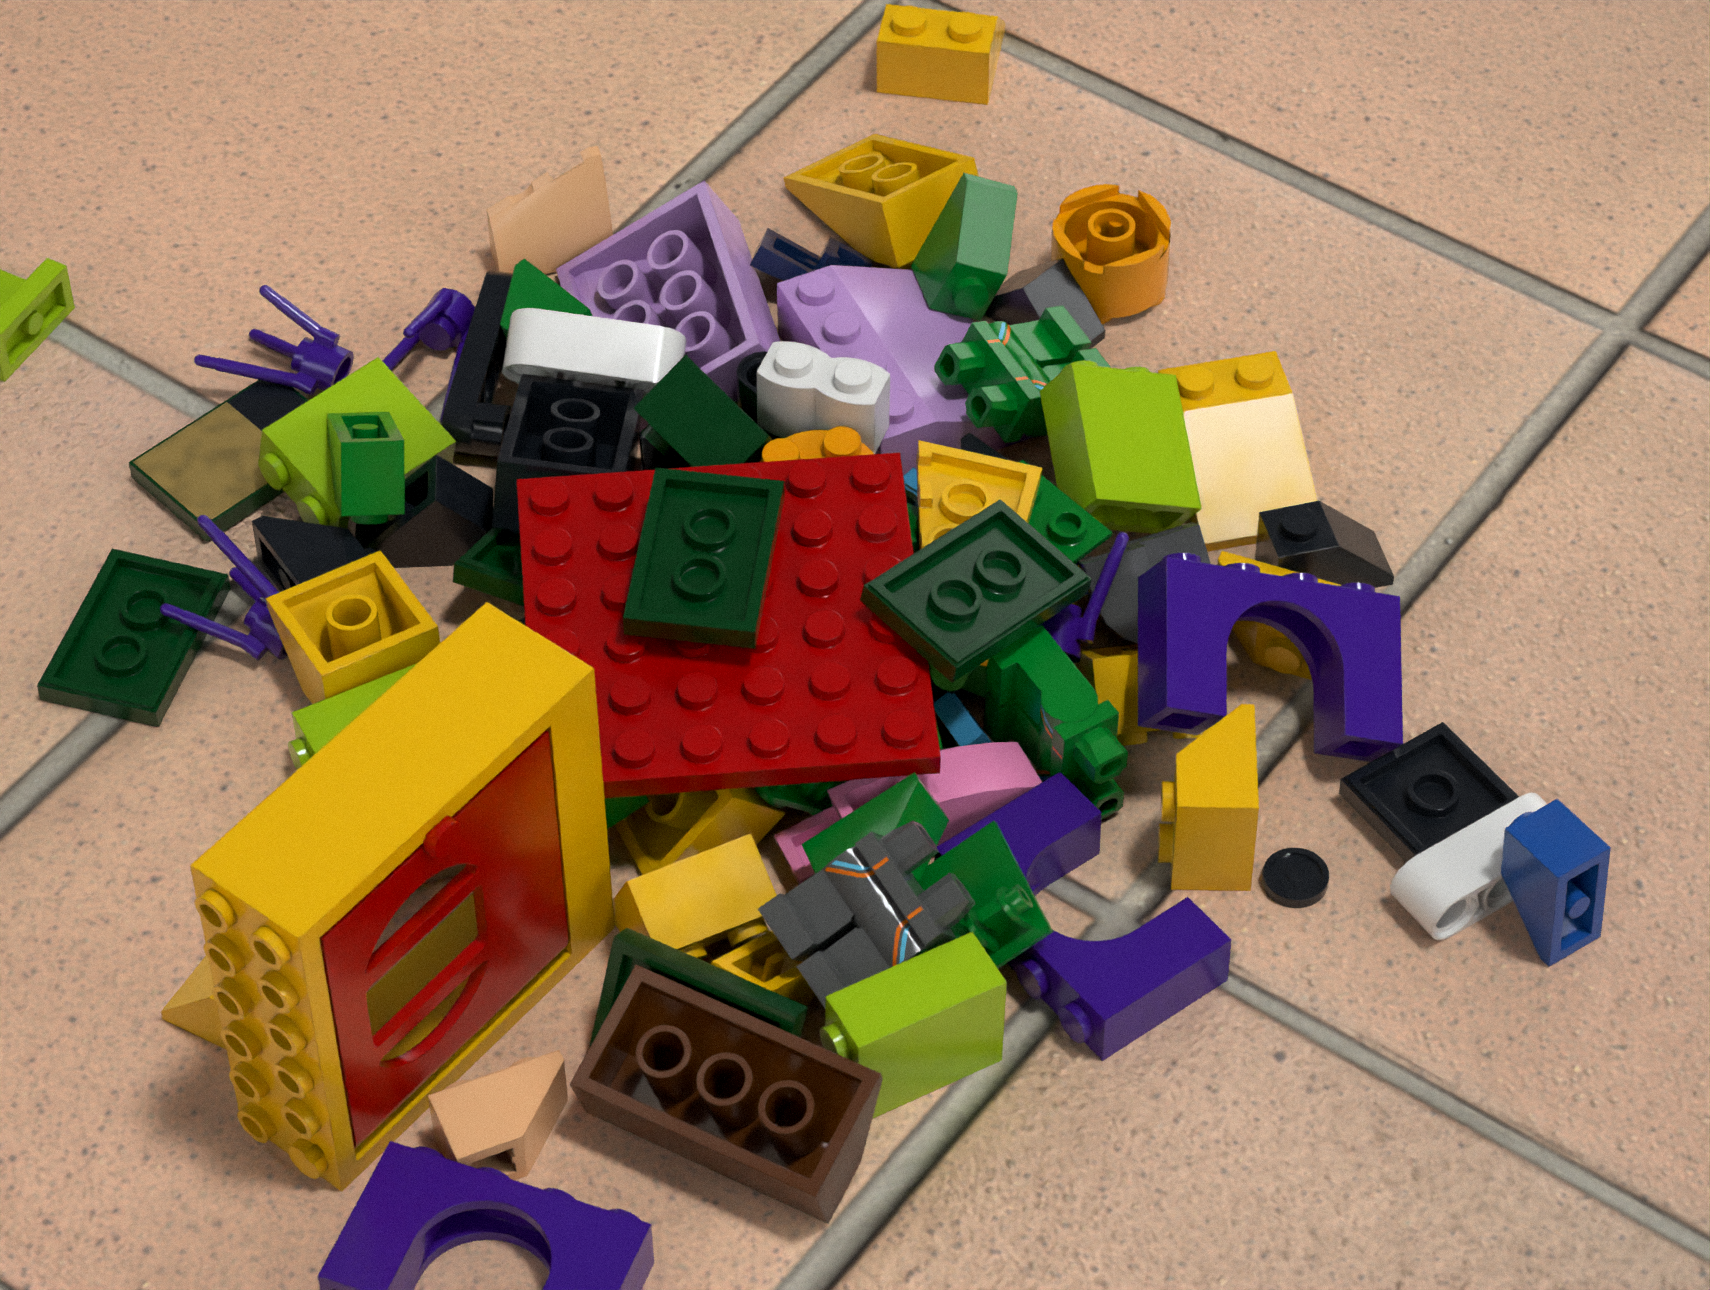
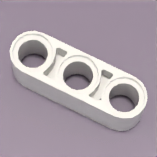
(590, 349)
(1461, 875)

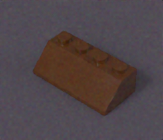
(730, 1093)

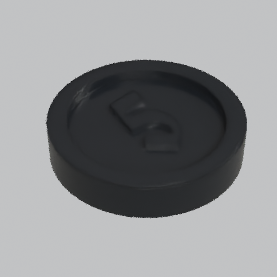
(1295, 877)

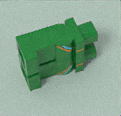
(1009, 366)
(1055, 718)

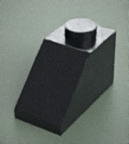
(441, 520)
(1321, 543)
(302, 550)

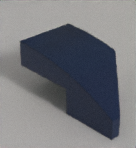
(787, 260)

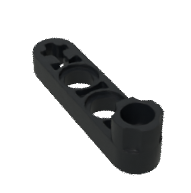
(469, 409)

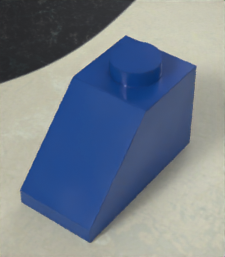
(1556, 879)

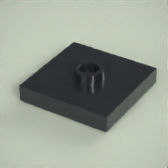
(1425, 791)

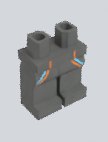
(867, 911)

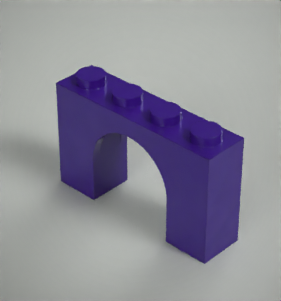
(1342, 632)
(1110, 987)
(429, 1204)

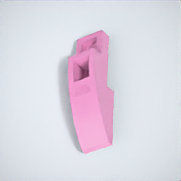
(968, 788)

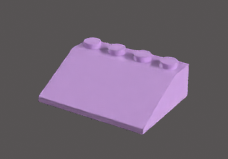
(682, 272)
(887, 322)

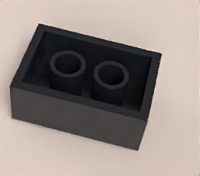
(563, 431)

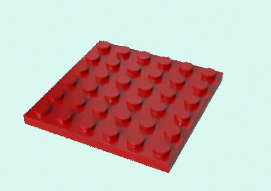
(828, 679)

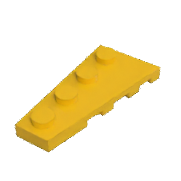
(963, 483)

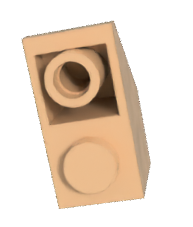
(502, 1115)

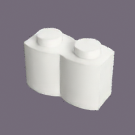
(811, 391)

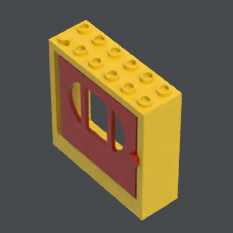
(462, 761)

